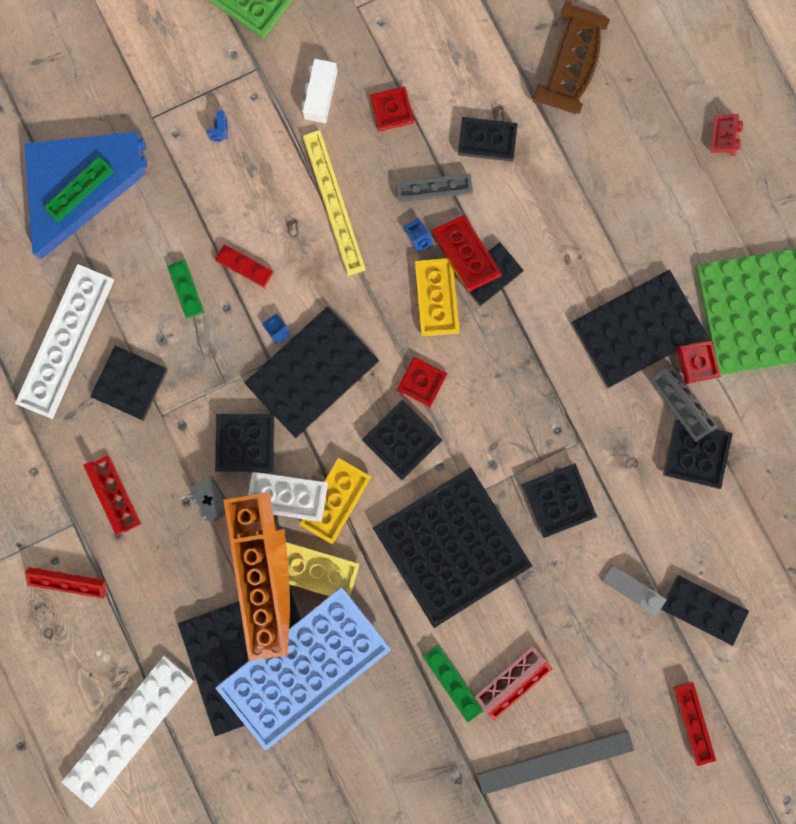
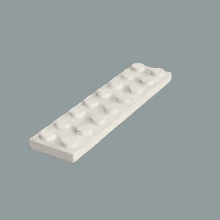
(64, 341)
(128, 731)

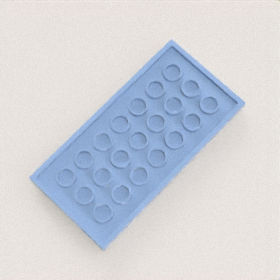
(323, 657)

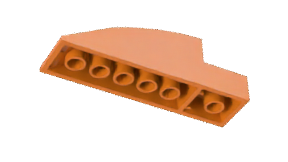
(260, 574)

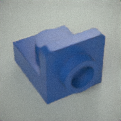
(221, 127)
(418, 234)
(276, 328)

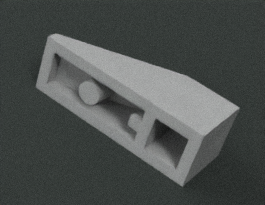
(634, 590)

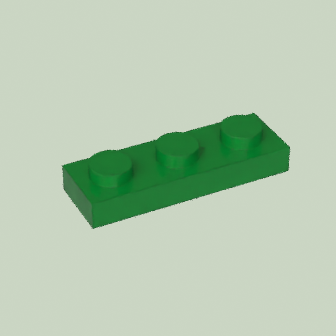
(186, 289)

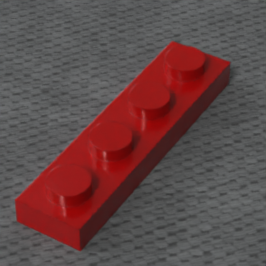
(65, 582)
(694, 724)

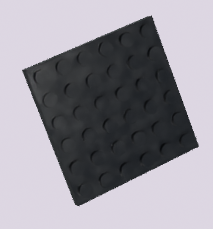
(452, 547)
(217, 650)

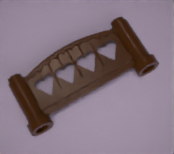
(576, 20)

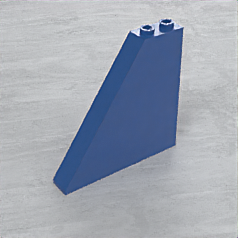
(58, 162)

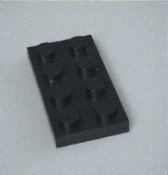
(705, 610)

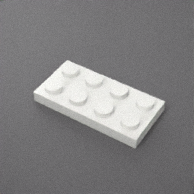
(291, 495)

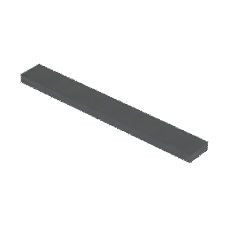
(555, 762)

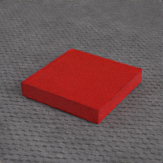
(392, 109)
(698, 362)
(422, 382)

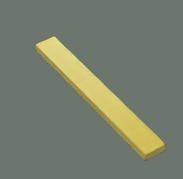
(334, 203)

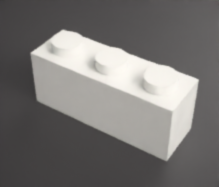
(319, 90)

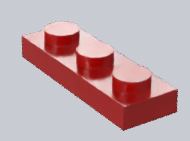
(244, 266)

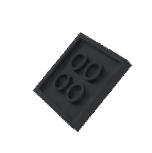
(129, 383)
(402, 440)
(244, 443)
(697, 461)
(559, 500)

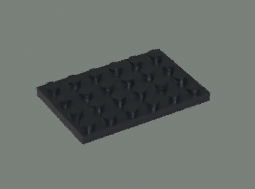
(638, 328)
(311, 372)

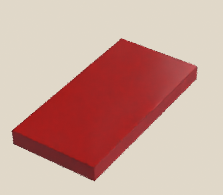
(466, 253)

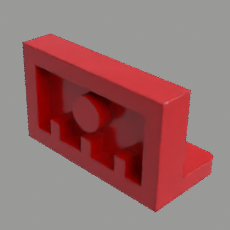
(726, 134)

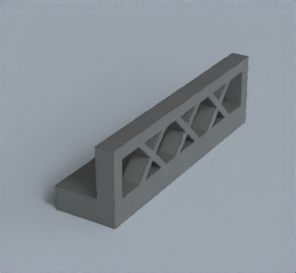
(683, 403)

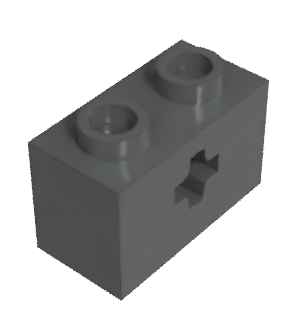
(209, 488)

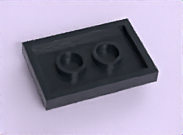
(487, 139)
(509, 271)

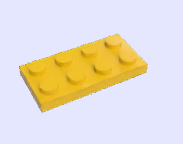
(436, 297)
(342, 495)

